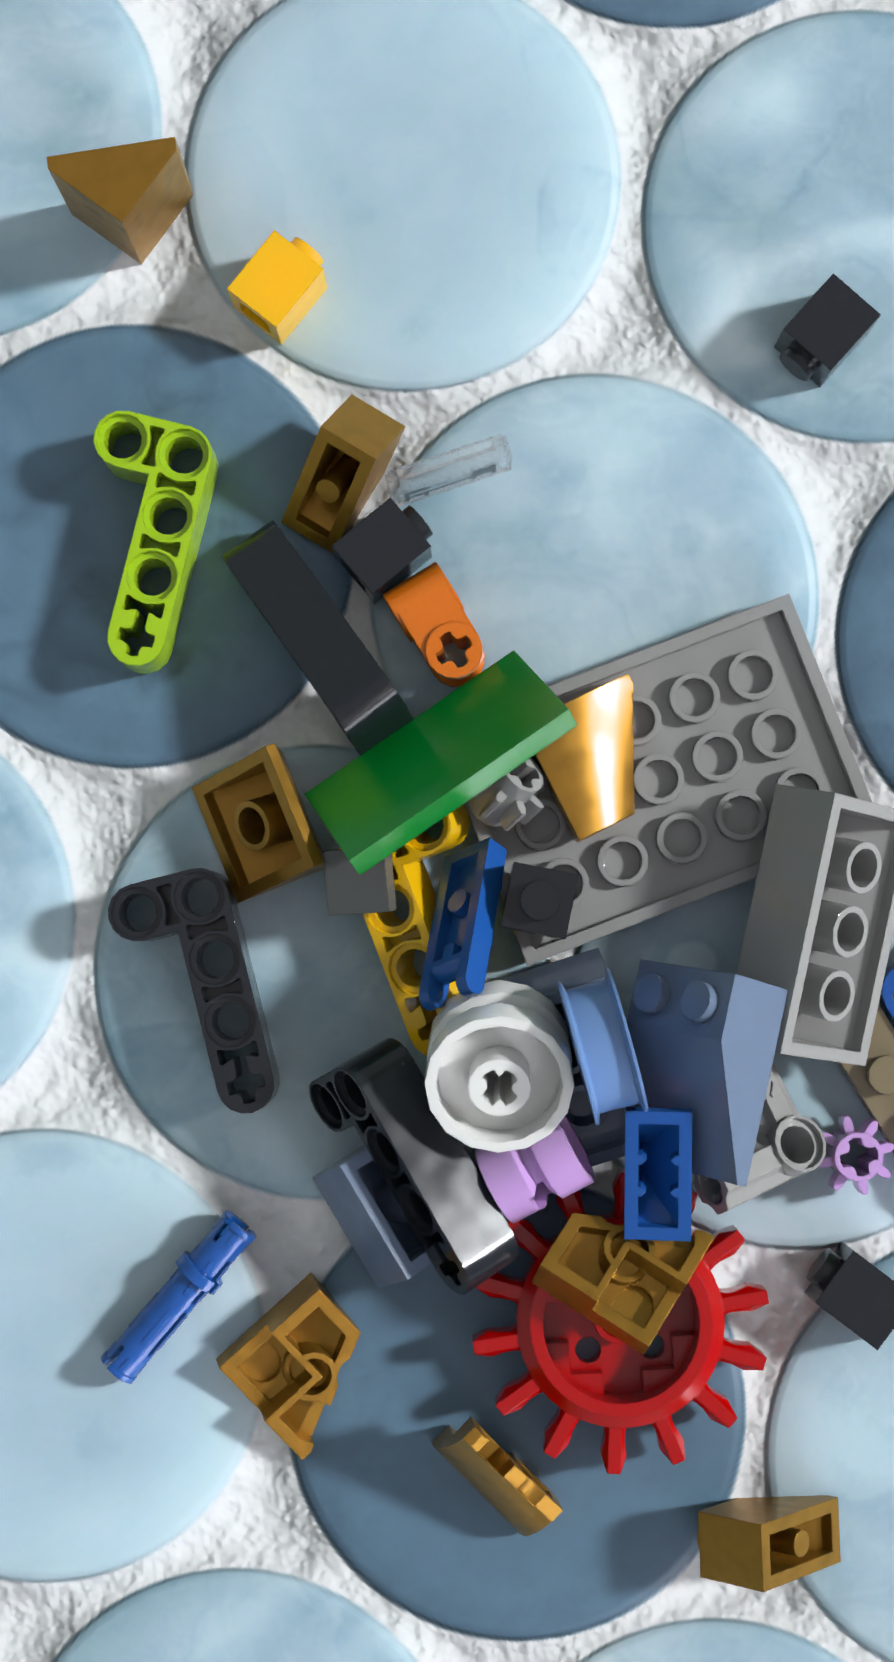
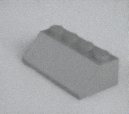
(823, 919)

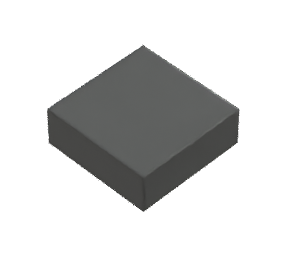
(356, 893)

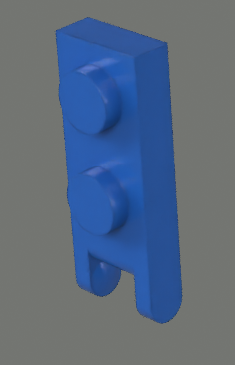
(463, 923)

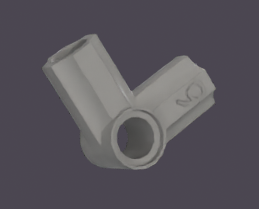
(769, 1164)

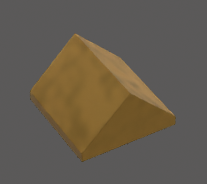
(125, 191)
(259, 824)

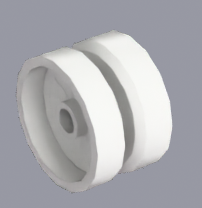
(499, 1067)

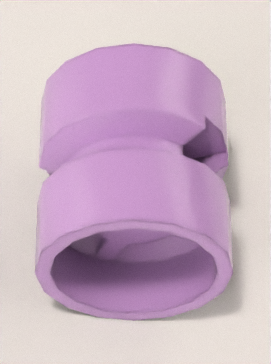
(526, 1176)

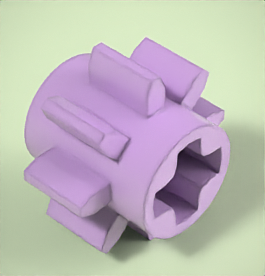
(868, 1163)

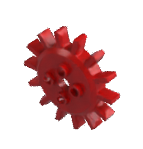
(619, 1383)

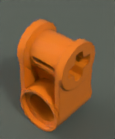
(432, 619)

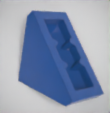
(658, 1174)

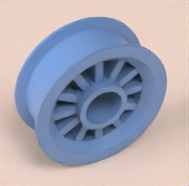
(603, 1046)

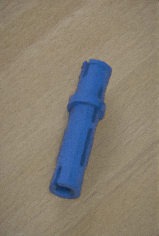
(188, 1285)

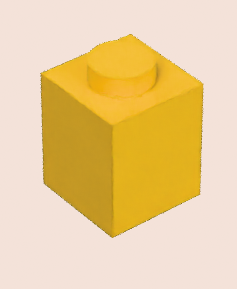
(279, 285)

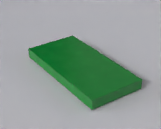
(439, 761)

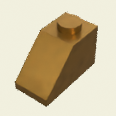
(342, 471)
(768, 1539)

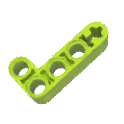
(148, 547)

